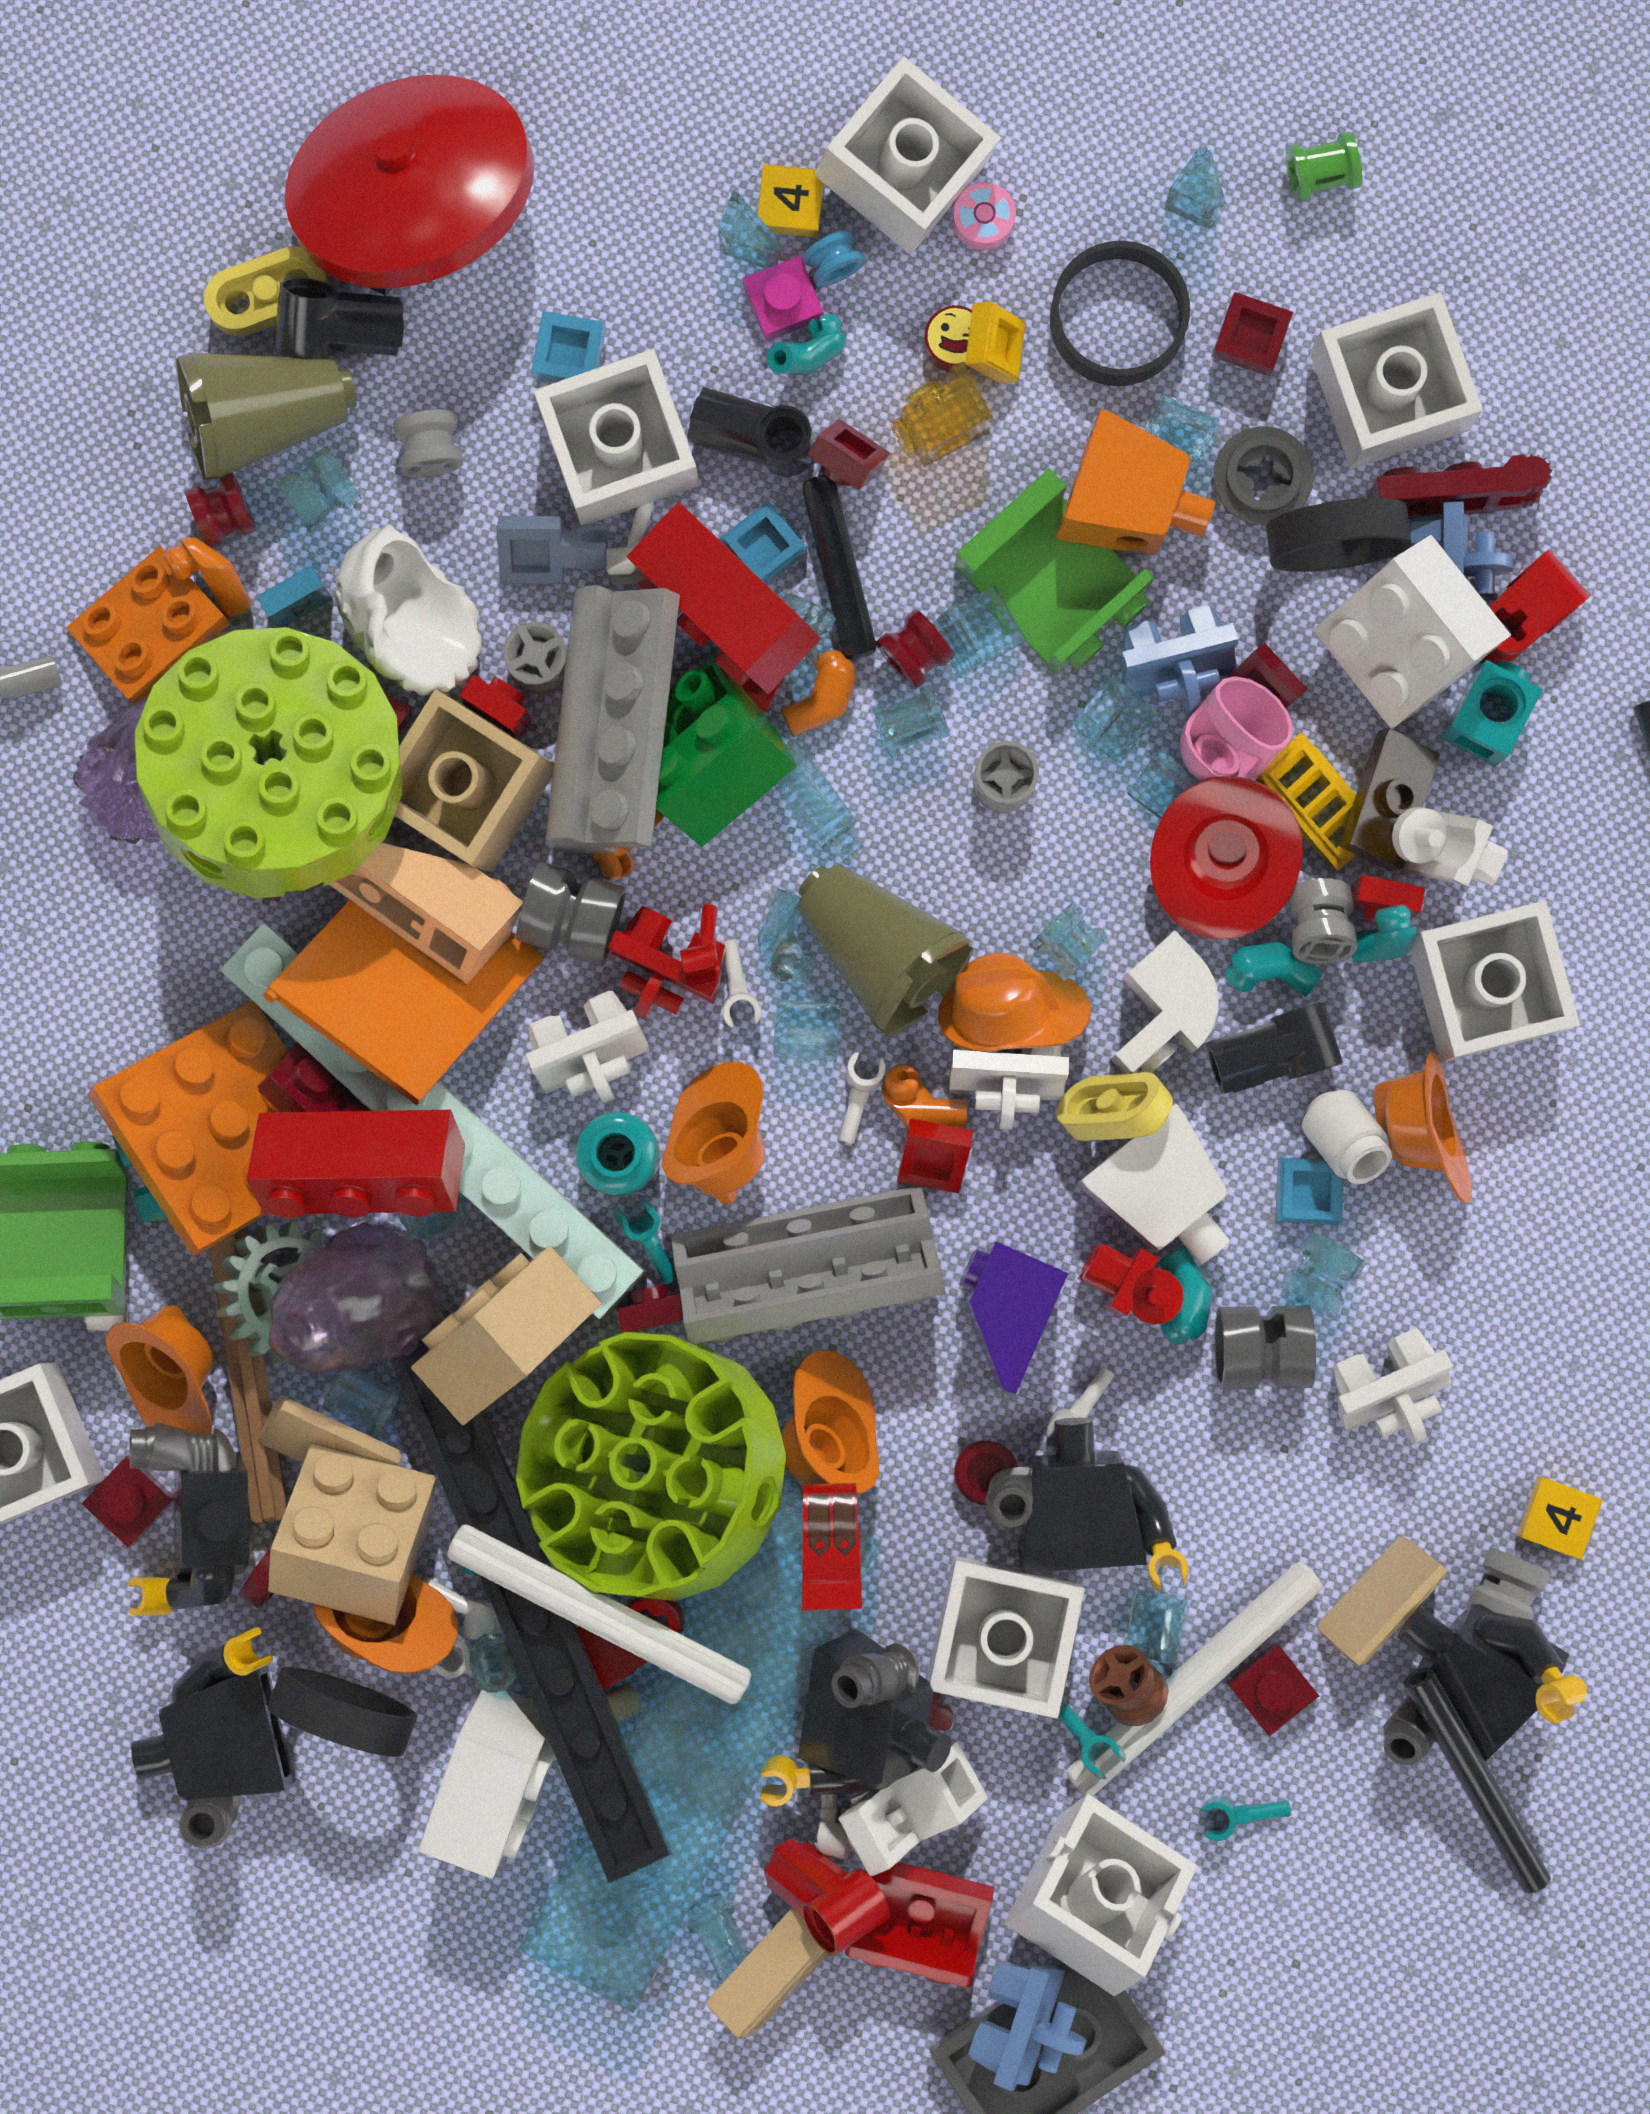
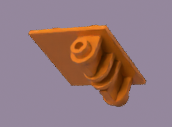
(146, 625)

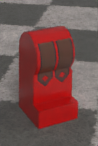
(831, 1548)

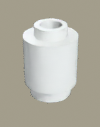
(1347, 1136)

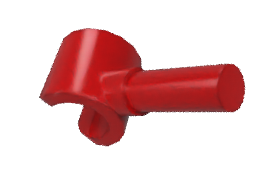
(701, 962)

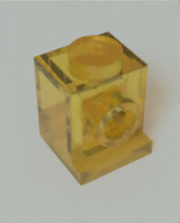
(942, 418)

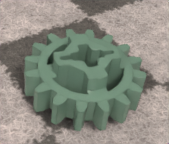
(260, 1281)

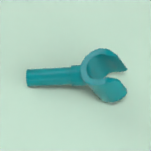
(645, 1232)
(1088, 1740)
(1242, 1815)

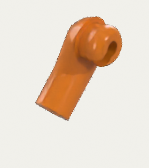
(214, 568)

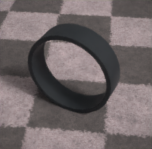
(1126, 251)
(1338, 534)
(342, 1711)

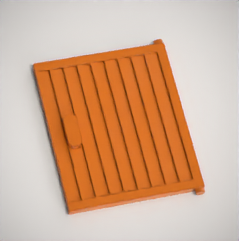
(394, 1002)

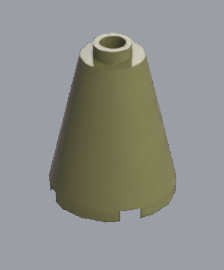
(257, 405)
(882, 945)

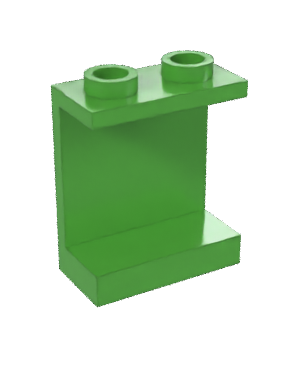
(1053, 587)
(62, 1232)

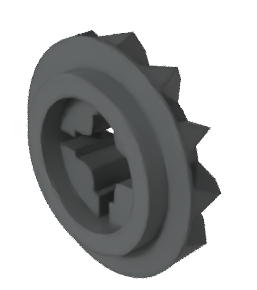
(1245, 453)

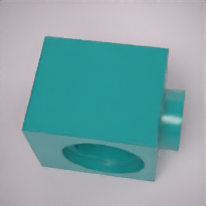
(1476, 733)

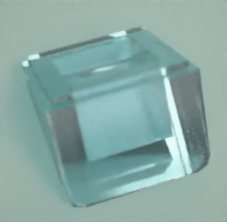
(747, 236)
(979, 631)

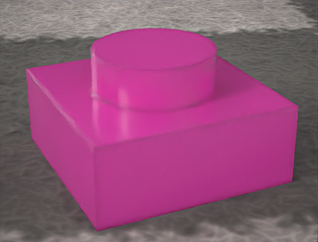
(782, 298)

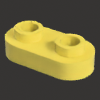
(260, 283)
(1115, 1107)

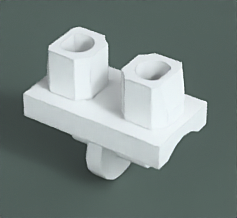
(1447, 847)
(588, 1056)
(1009, 1080)
(1417, 1376)

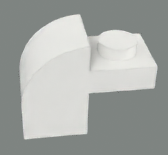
(1181, 996)
(917, 1806)

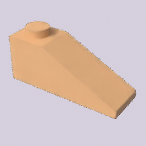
(435, 905)

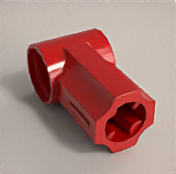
(833, 1904)

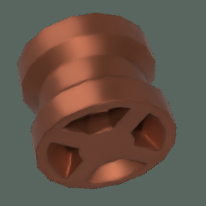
(1112, 1685)

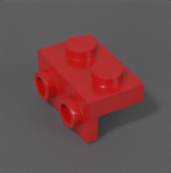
(931, 1925)

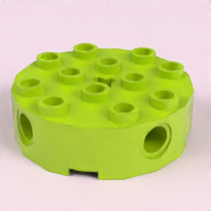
(269, 701)
(651, 1467)

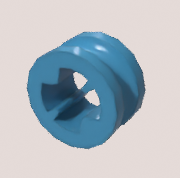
(834, 258)

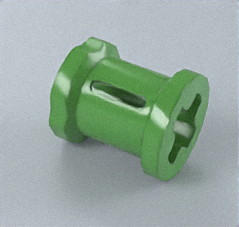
(1324, 166)

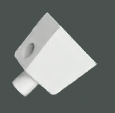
(1162, 1189)

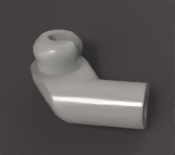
(29, 677)

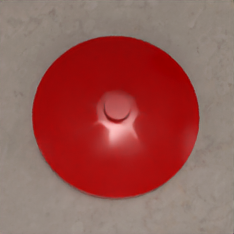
(409, 181)

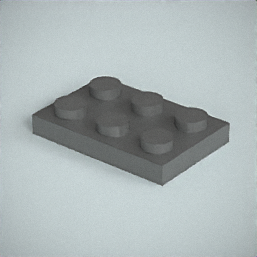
(1115, 2050)

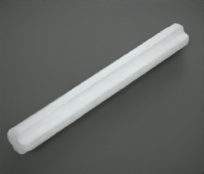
(599, 1614)
(1205, 1671)

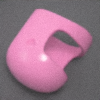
(1235, 731)

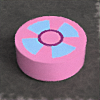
(984, 216)

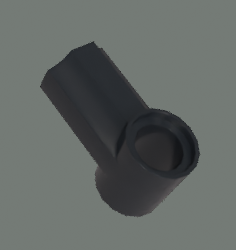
(320, 319)
(746, 429)
(1288, 1046)

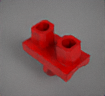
(641, 947)
(1133, 1285)

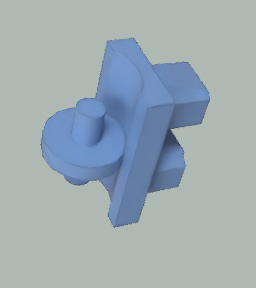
(1452, 535)
(1181, 664)
(1015, 2051)

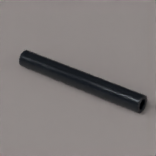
(1477, 1780)

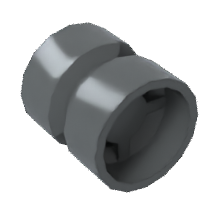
(570, 913)
(1265, 1347)

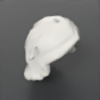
(407, 614)

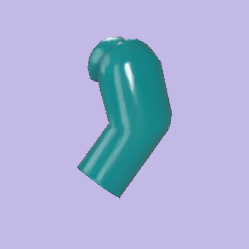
(809, 356)
(1392, 939)
(1267, 962)

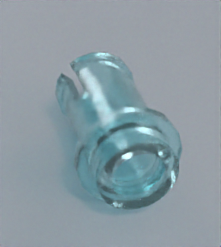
(718, 1933)

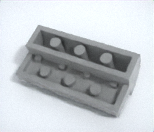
(612, 720)
(806, 1265)

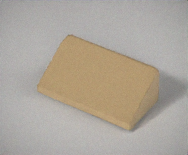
(294, 1427)
(1381, 1600)
(767, 1977)

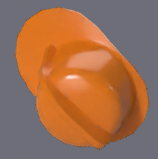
(1011, 1006)
(1421, 1125)
(716, 1132)
(164, 1369)
(831, 1425)
(416, 1642)

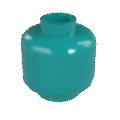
(596, 1144)

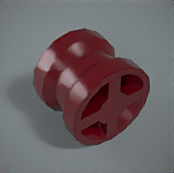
(220, 510)
(915, 649)

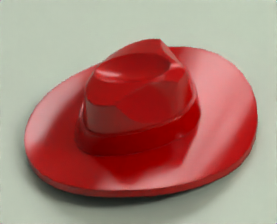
(1225, 857)

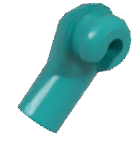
(1197, 1293)

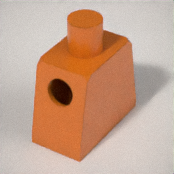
(1130, 491)

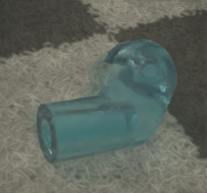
(780, 945)

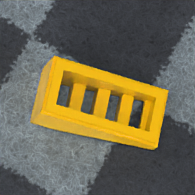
(1318, 769)

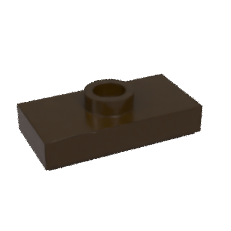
(1392, 782)

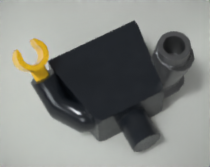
(1084, 1509)
(208, 1516)
(1494, 1673)
(860, 1722)
(218, 1740)

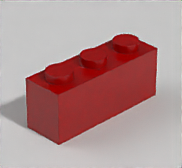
(722, 600)
(356, 1162)

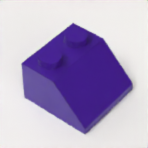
(1009, 1307)

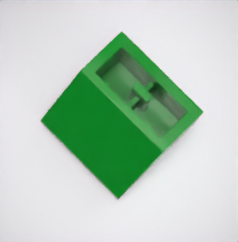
(715, 753)

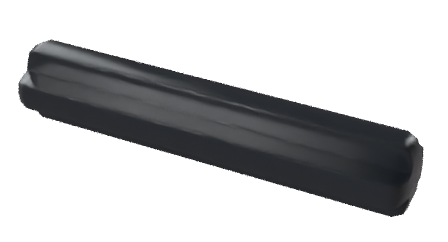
(839, 567)

